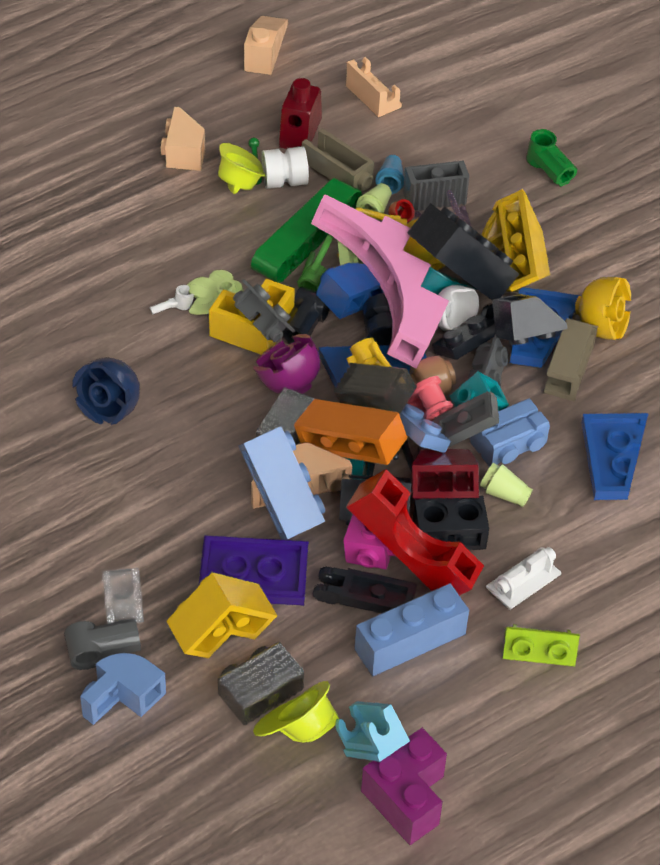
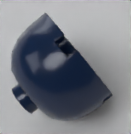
(106, 390)

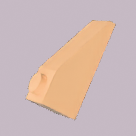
(263, 44)

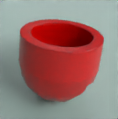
(406, 212)

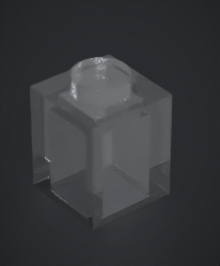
(123, 595)

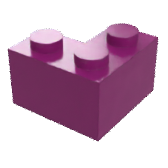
(402, 786)

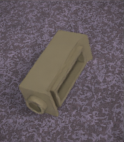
(339, 161)
(570, 359)

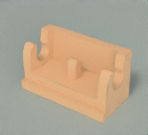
(371, 90)

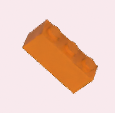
(352, 430)

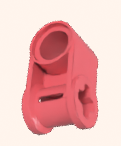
(430, 398)

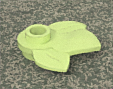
(208, 289)

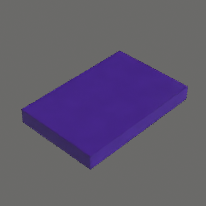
(271, 563)

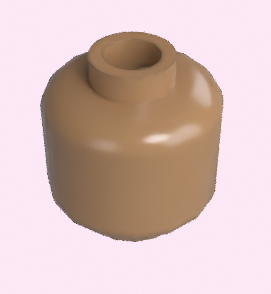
(432, 367)

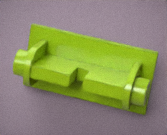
(540, 646)

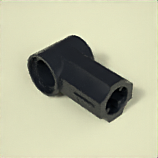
(306, 313)

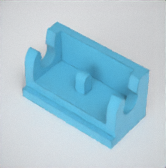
(375, 734)

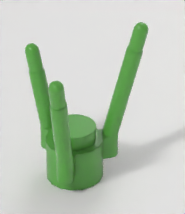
(313, 270)

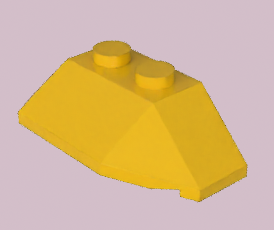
(519, 236)

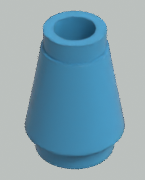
(391, 173)

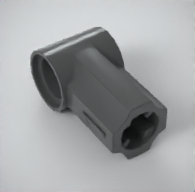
(92, 643)

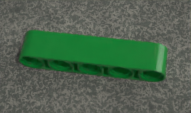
(297, 236)

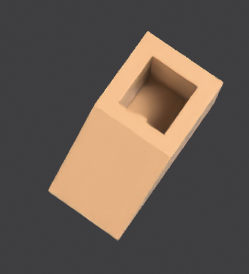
(184, 142)

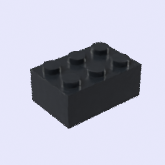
(464, 251)

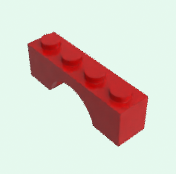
(383, 509)

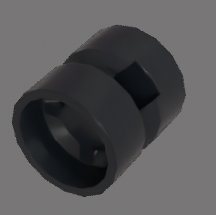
(378, 319)

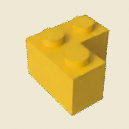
(233, 327)
(218, 610)

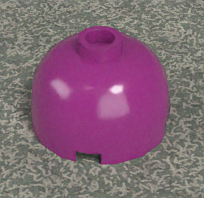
(289, 365)

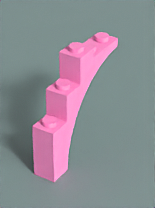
(400, 274)

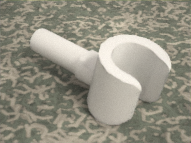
(181, 300)

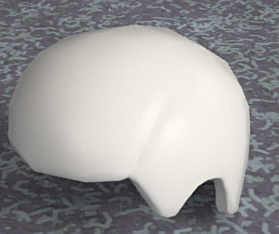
(461, 306)

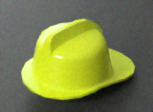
(239, 168)
(302, 717)

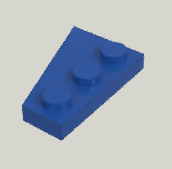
(537, 350)
(612, 451)

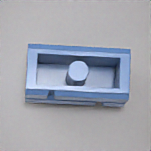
(518, 431)

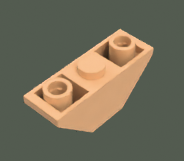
(323, 467)

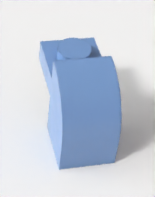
(123, 679)

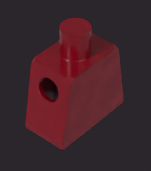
(303, 102)
(445, 474)

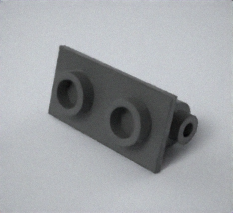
(272, 319)
(490, 360)

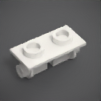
(525, 578)

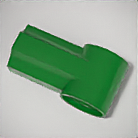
(546, 155)

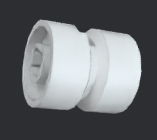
(285, 167)

